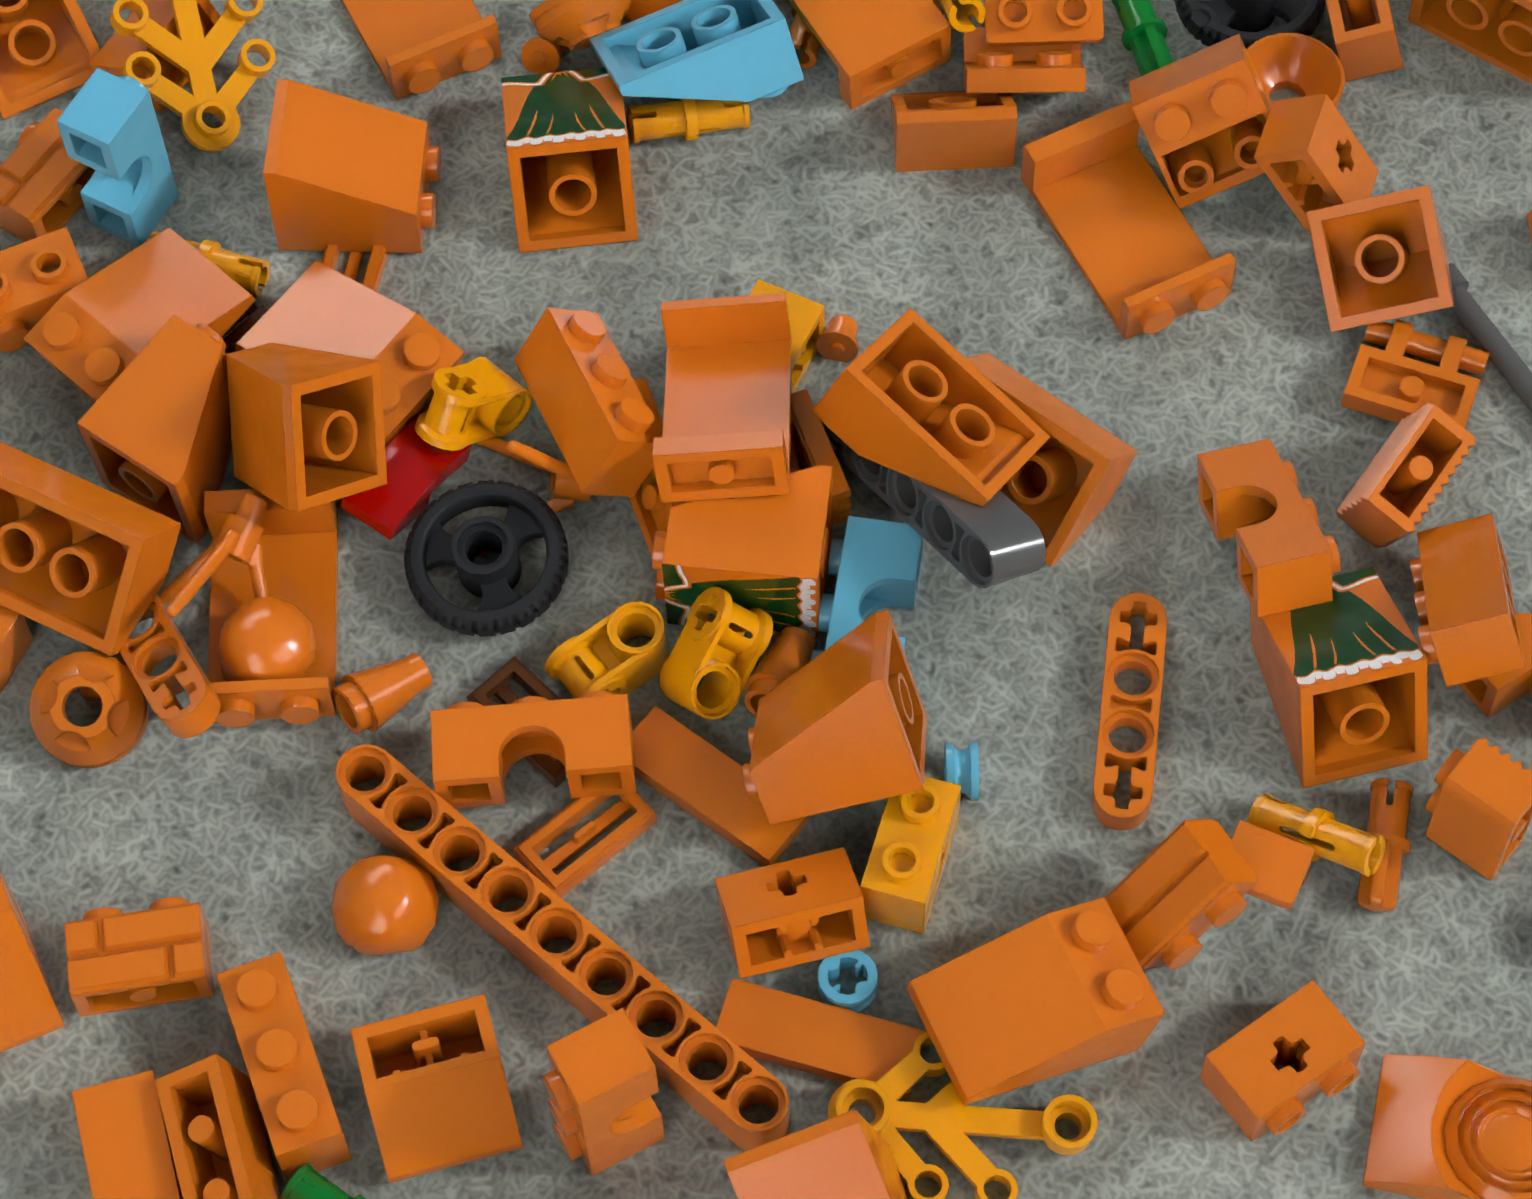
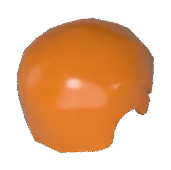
(266, 641)
(384, 905)

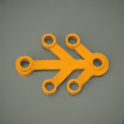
(196, 58)
(949, 1121)

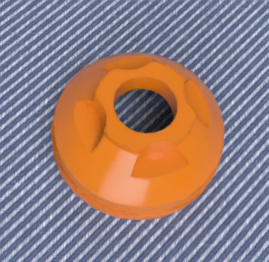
(576, 21)
(1297, 64)
(119, 724)

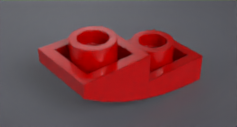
(412, 474)

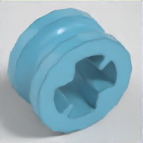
(962, 768)
(864, 991)

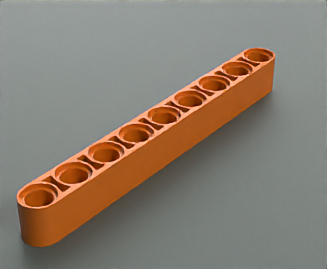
(549, 917)

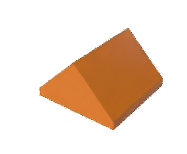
(953, 130)
(1381, 258)

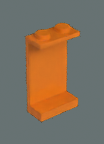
(424, 40)
(878, 42)
(1123, 224)
(725, 399)
(298, 568)

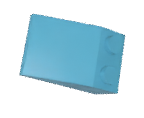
(702, 52)

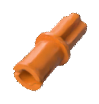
(1381, 889)

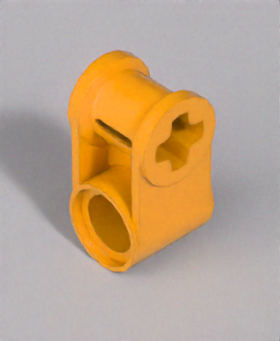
(472, 405)
(715, 652)
(603, 658)

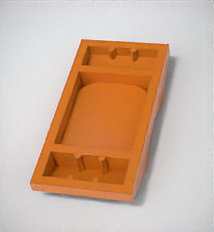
(1450, 1130)

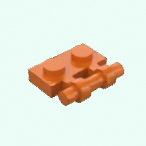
(1395, 385)

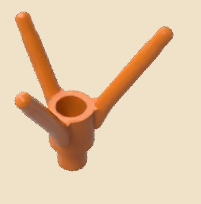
(563, 486)
(236, 541)

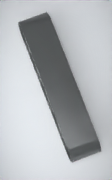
(980, 542)

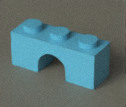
(119, 136)
(874, 570)

